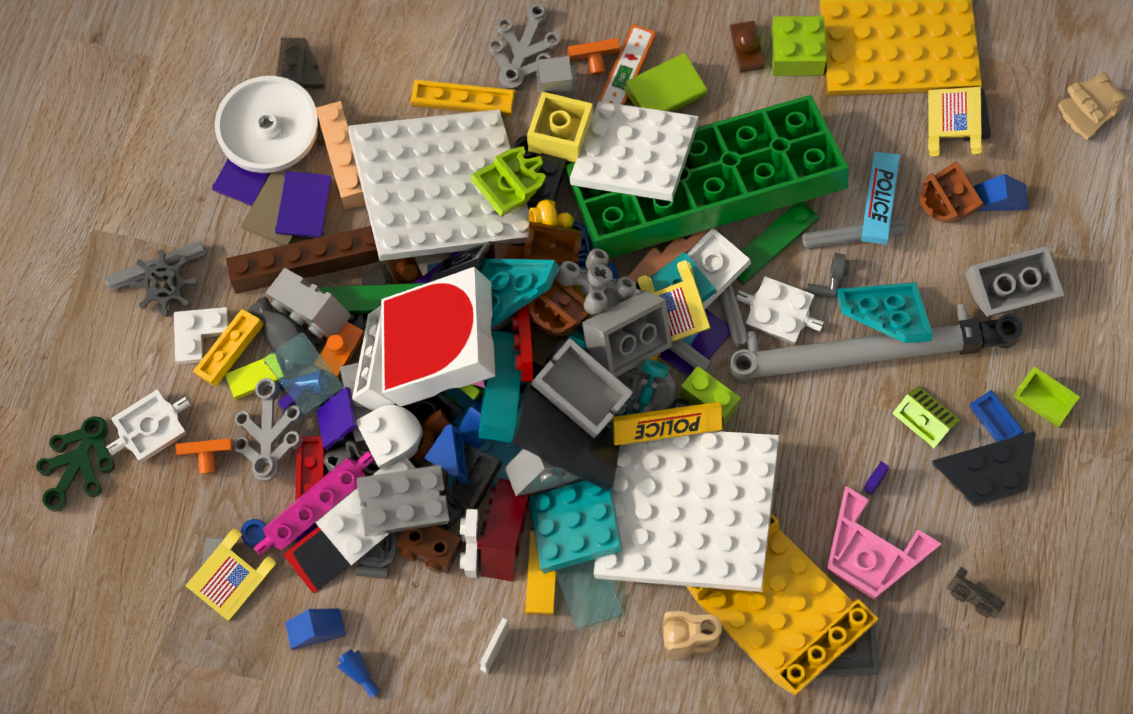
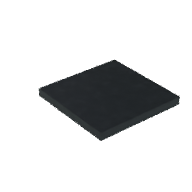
(558, 439)

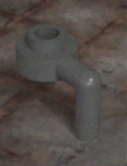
(838, 268)

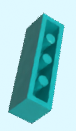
(501, 392)

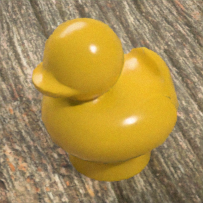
(546, 214)

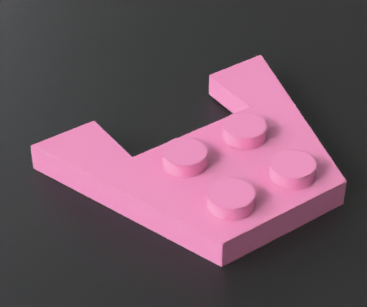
(867, 559)

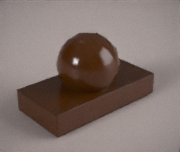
(747, 46)

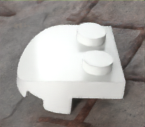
(390, 434)

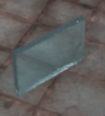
(303, 373)
(586, 597)

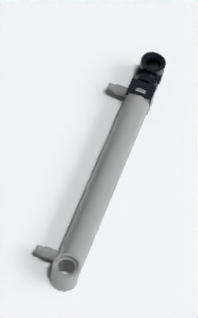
(964, 337)

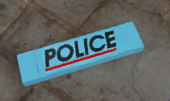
(880, 198)

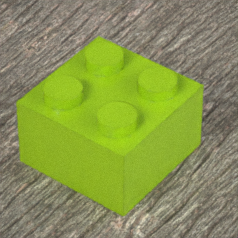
(798, 46)

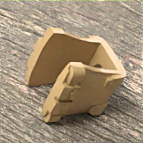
(1092, 104)

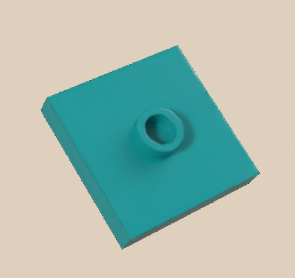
(670, 275)

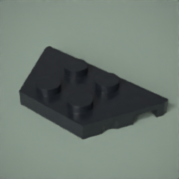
(990, 470)

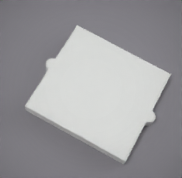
(494, 645)

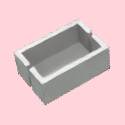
(581, 388)
(402, 500)

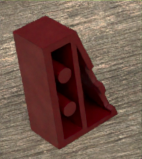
(503, 531)

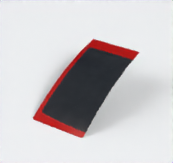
(316, 559)

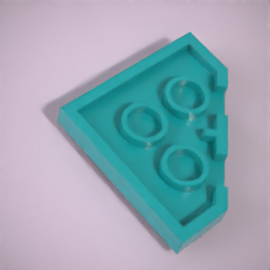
(516, 283)
(889, 309)

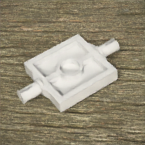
(779, 310)
(148, 426)

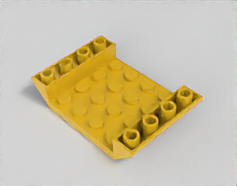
(795, 621)

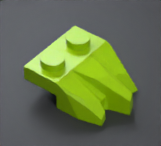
(509, 180)

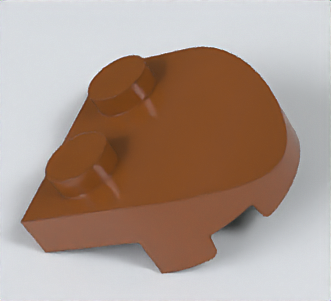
(949, 195)
(558, 310)

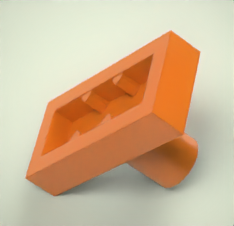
(594, 53)
(341, 347)
(205, 452)

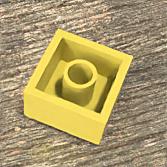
(559, 126)

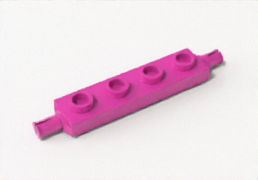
(313, 503)

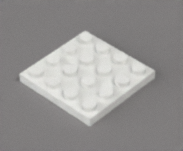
(635, 151)

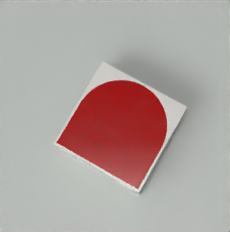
(437, 337)

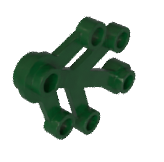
(77, 460)

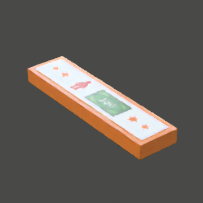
(627, 64)

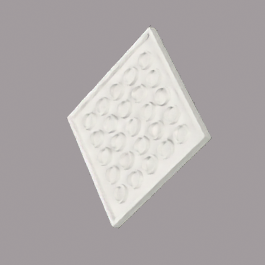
(422, 186)
(694, 510)

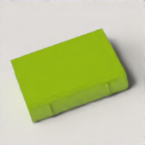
(666, 86)

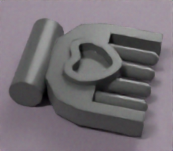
(376, 559)

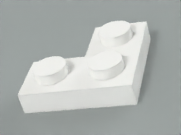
(192, 327)
(470, 533)

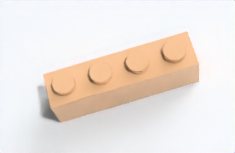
(341, 154)

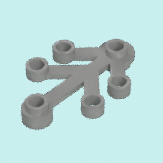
(523, 49)
(268, 433)

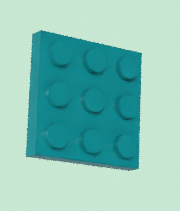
(574, 525)

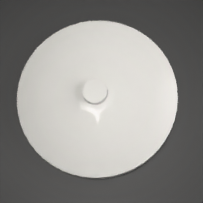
(266, 124)

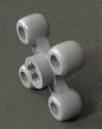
(596, 281)

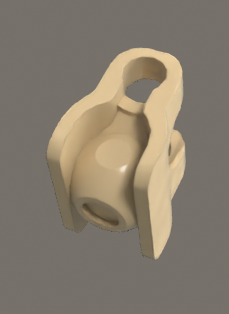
(685, 635)

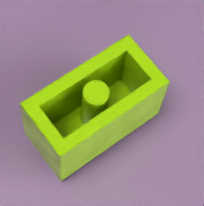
(704, 389)

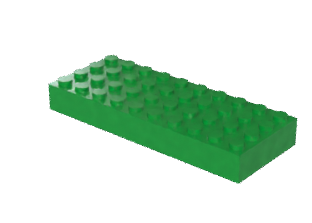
(729, 175)

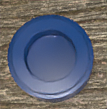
(253, 532)

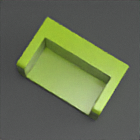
(1046, 396)

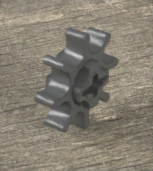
(172, 274)

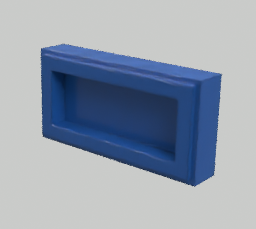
(995, 417)

